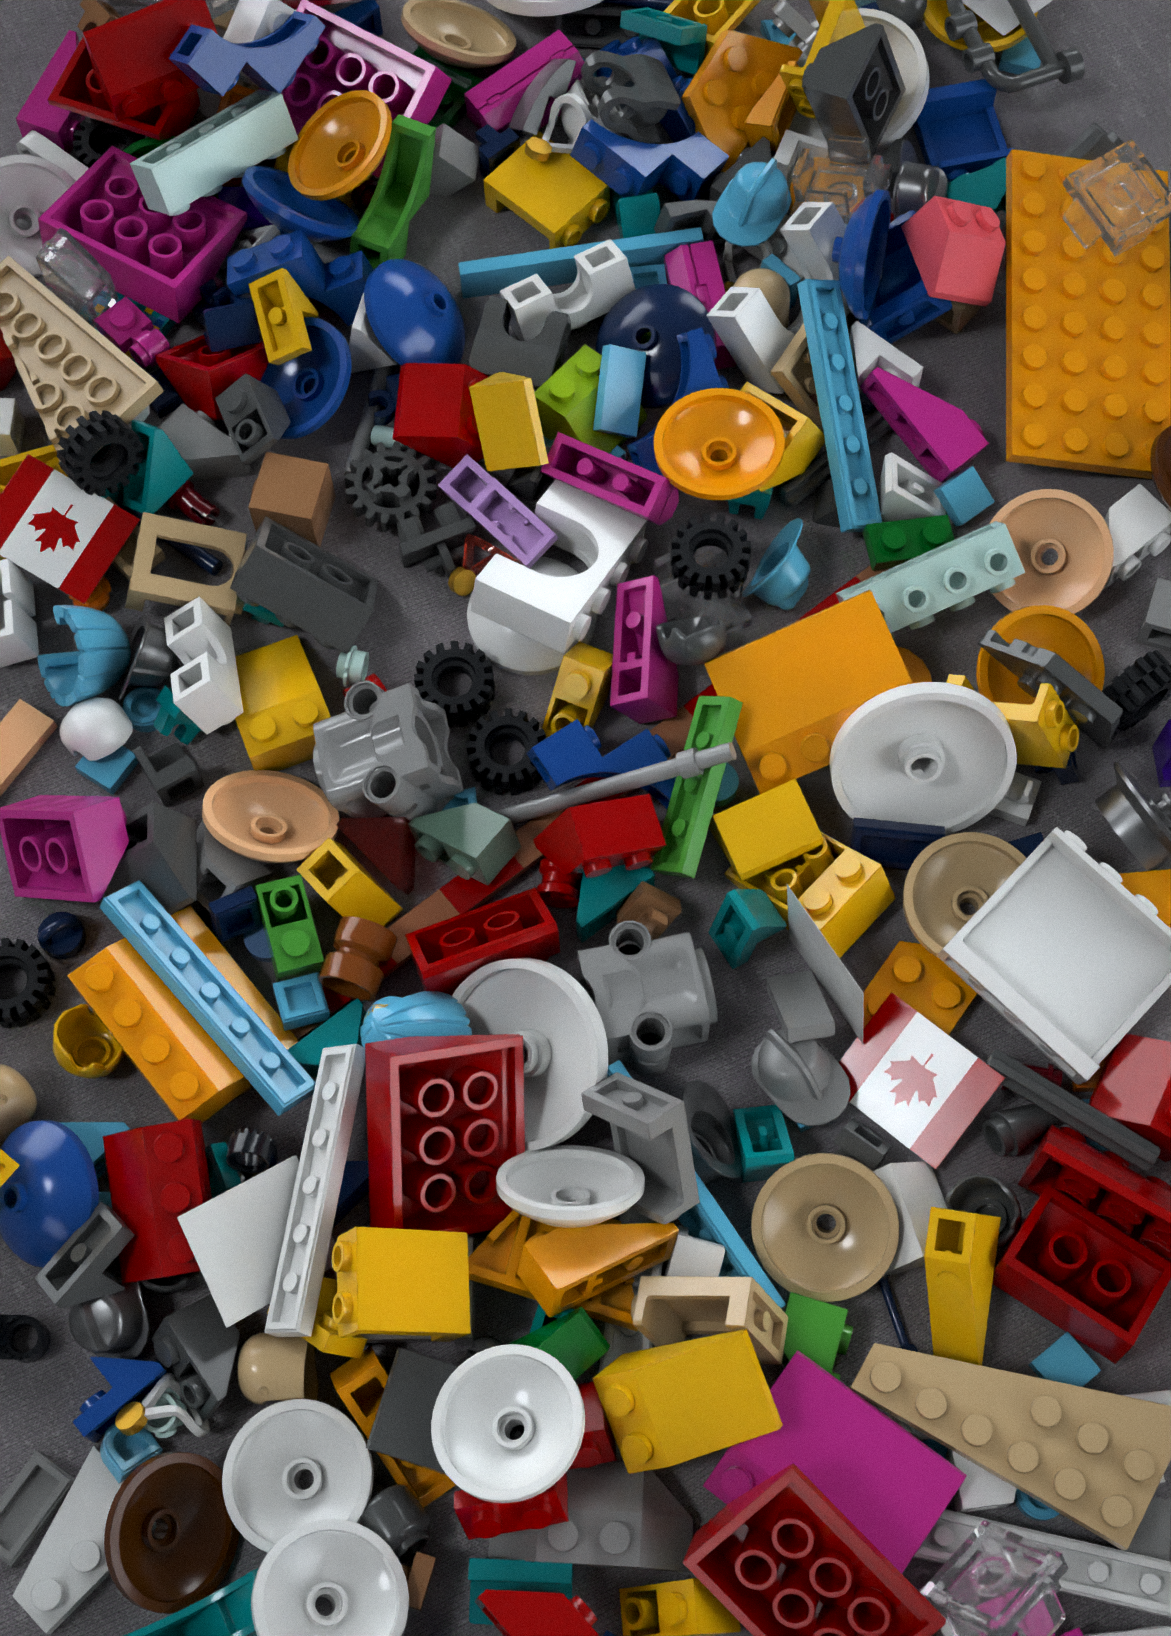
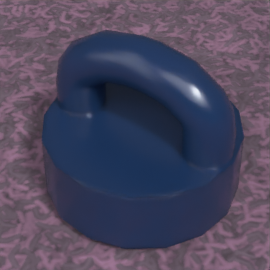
(61, 935)

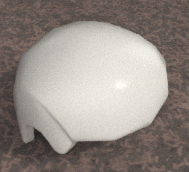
(95, 728)

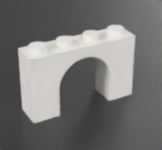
(746, 318)
(555, 607)

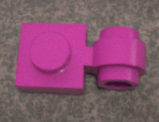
(127, 324)

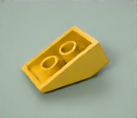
(278, 705)
(686, 1400)

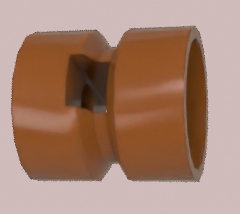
(360, 952)

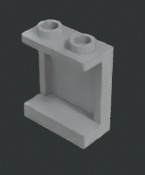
(655, 1135)

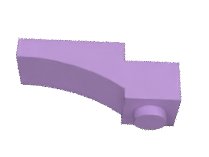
(498, 511)

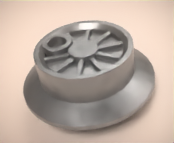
(1138, 819)

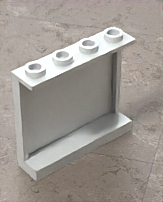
(1065, 954)

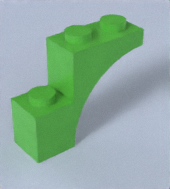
(399, 192)

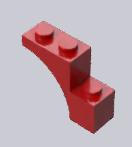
(550, 1507)

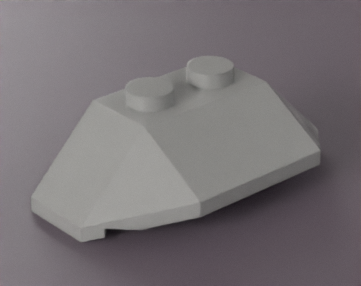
(611, 1524)

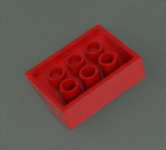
(442, 1128)
(1103, 1186)
(802, 1568)

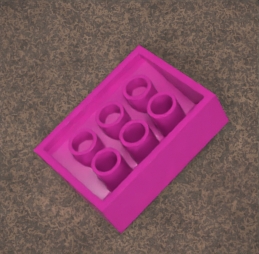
(359, 60)
(146, 252)
(852, 1454)

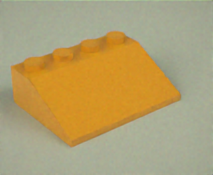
(805, 685)
(160, 1033)

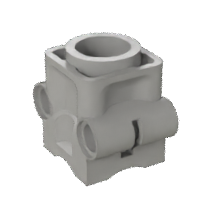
(385, 754)
(649, 994)

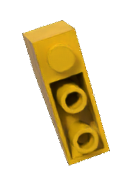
(960, 1280)

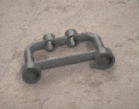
(980, 56)

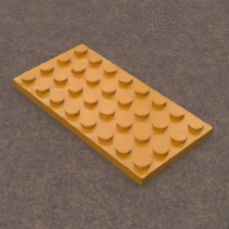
(1081, 332)

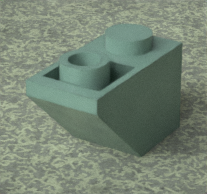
(466, 839)

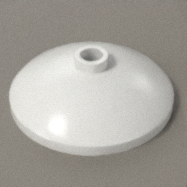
(26, 192)
(513, 650)
(570, 1185)
(484, 1403)
(273, 1452)
(332, 1562)

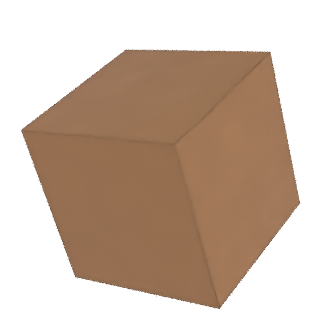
(293, 494)

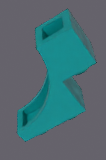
(219, 1614)

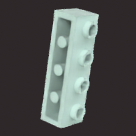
(214, 152)
(943, 578)

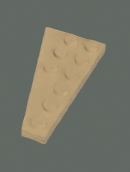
(65, 359)
(1058, 1442)

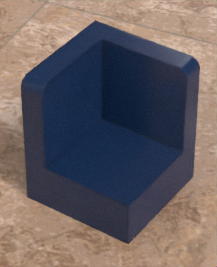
(231, 324)

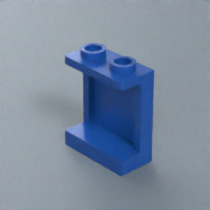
(960, 128)
(902, 297)

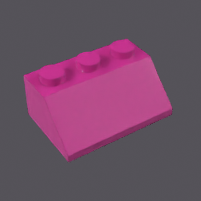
(63, 845)

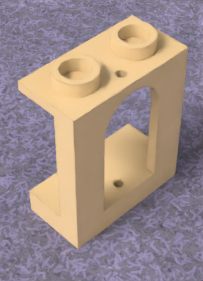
(180, 592)

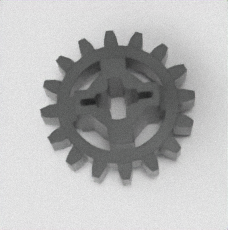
(391, 484)

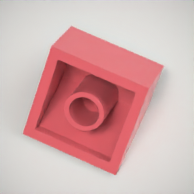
(956, 249)

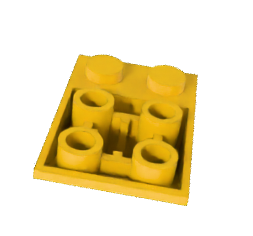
(835, 887)

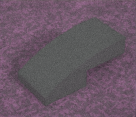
(545, 87)
(689, 215)

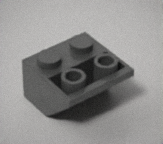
(160, 856)

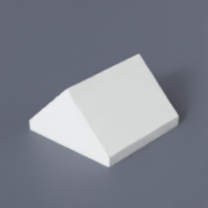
(914, 1193)

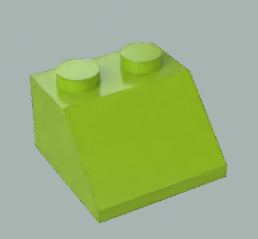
(569, 402)

